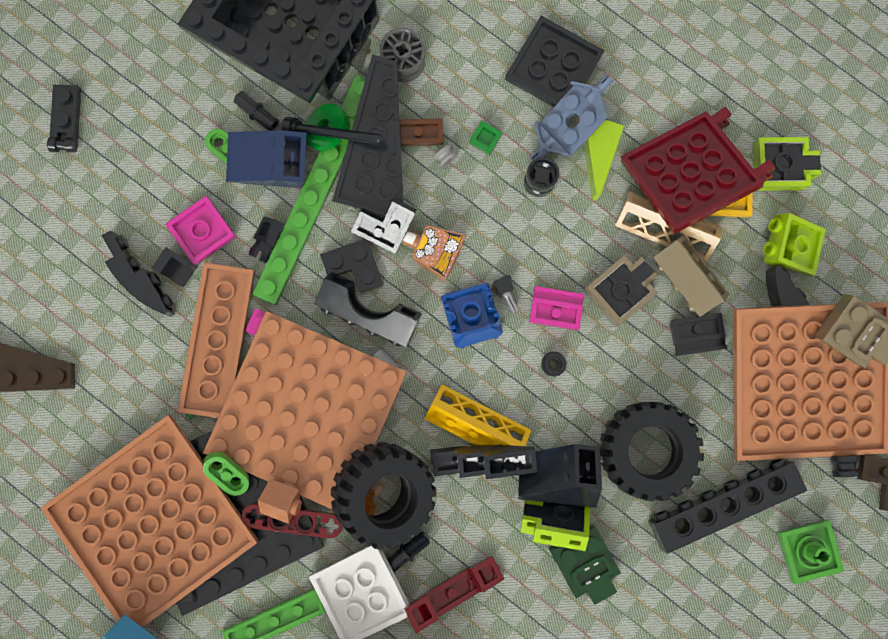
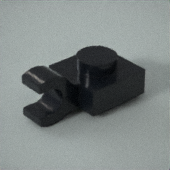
(266, 235)

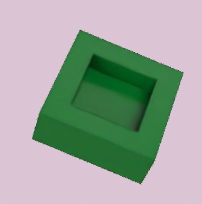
(485, 137)

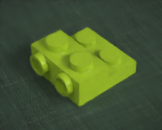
(794, 244)

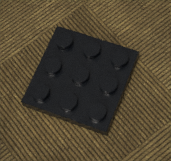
(552, 61)

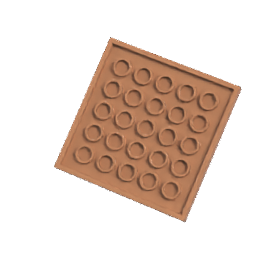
(799, 393)
(303, 407)
(149, 524)

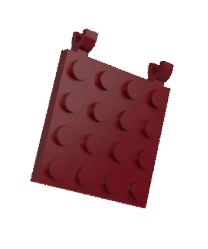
(694, 170)

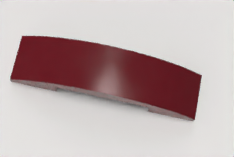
(452, 593)

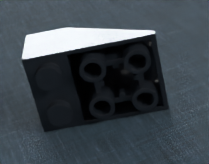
(564, 476)

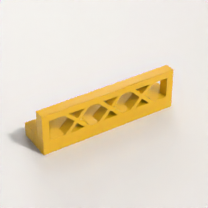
(473, 428)

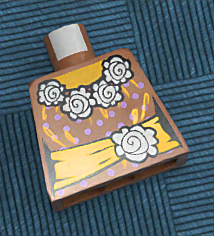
(435, 249)

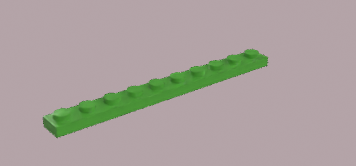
(306, 208)

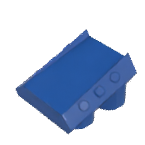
(472, 315)

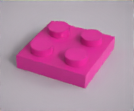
(200, 230)

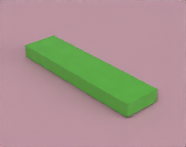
(277, 618)

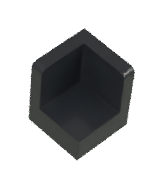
(174, 267)

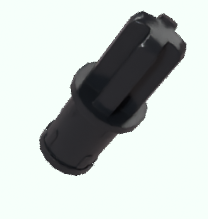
(256, 111)
(408, 551)

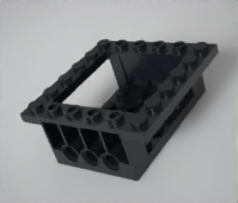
(284, 52)

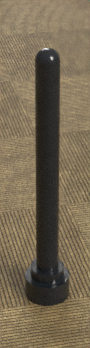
(296, 125)

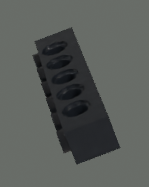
(788, 485)

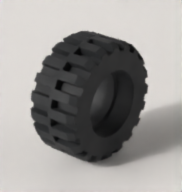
(683, 458)
(404, 516)

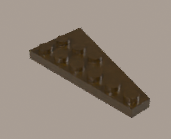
(32, 371)

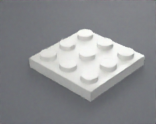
(360, 594)

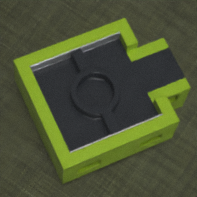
(792, 162)
(556, 524)

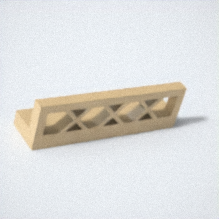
(643, 209)

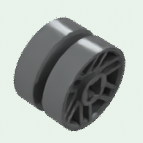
(407, 50)

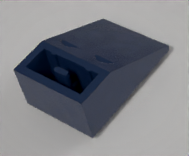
(266, 158)

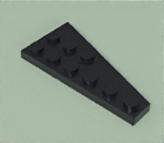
(370, 171)

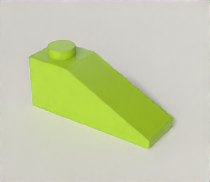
(600, 153)

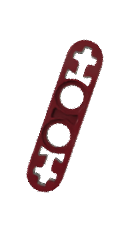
(293, 526)

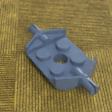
(581, 101)

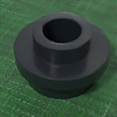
(560, 360)

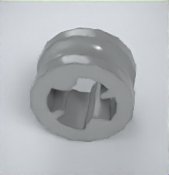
(445, 156)

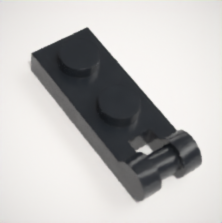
(64, 118)

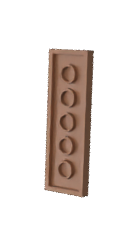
(216, 339)

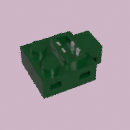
(589, 569)

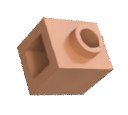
(280, 501)

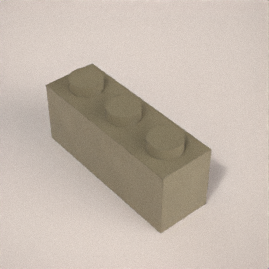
(691, 276)

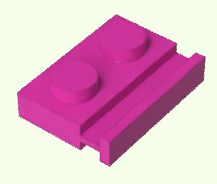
(556, 308)

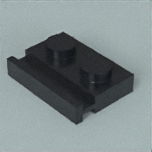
(698, 334)

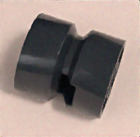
(541, 177)

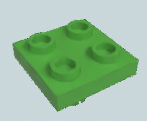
(810, 551)

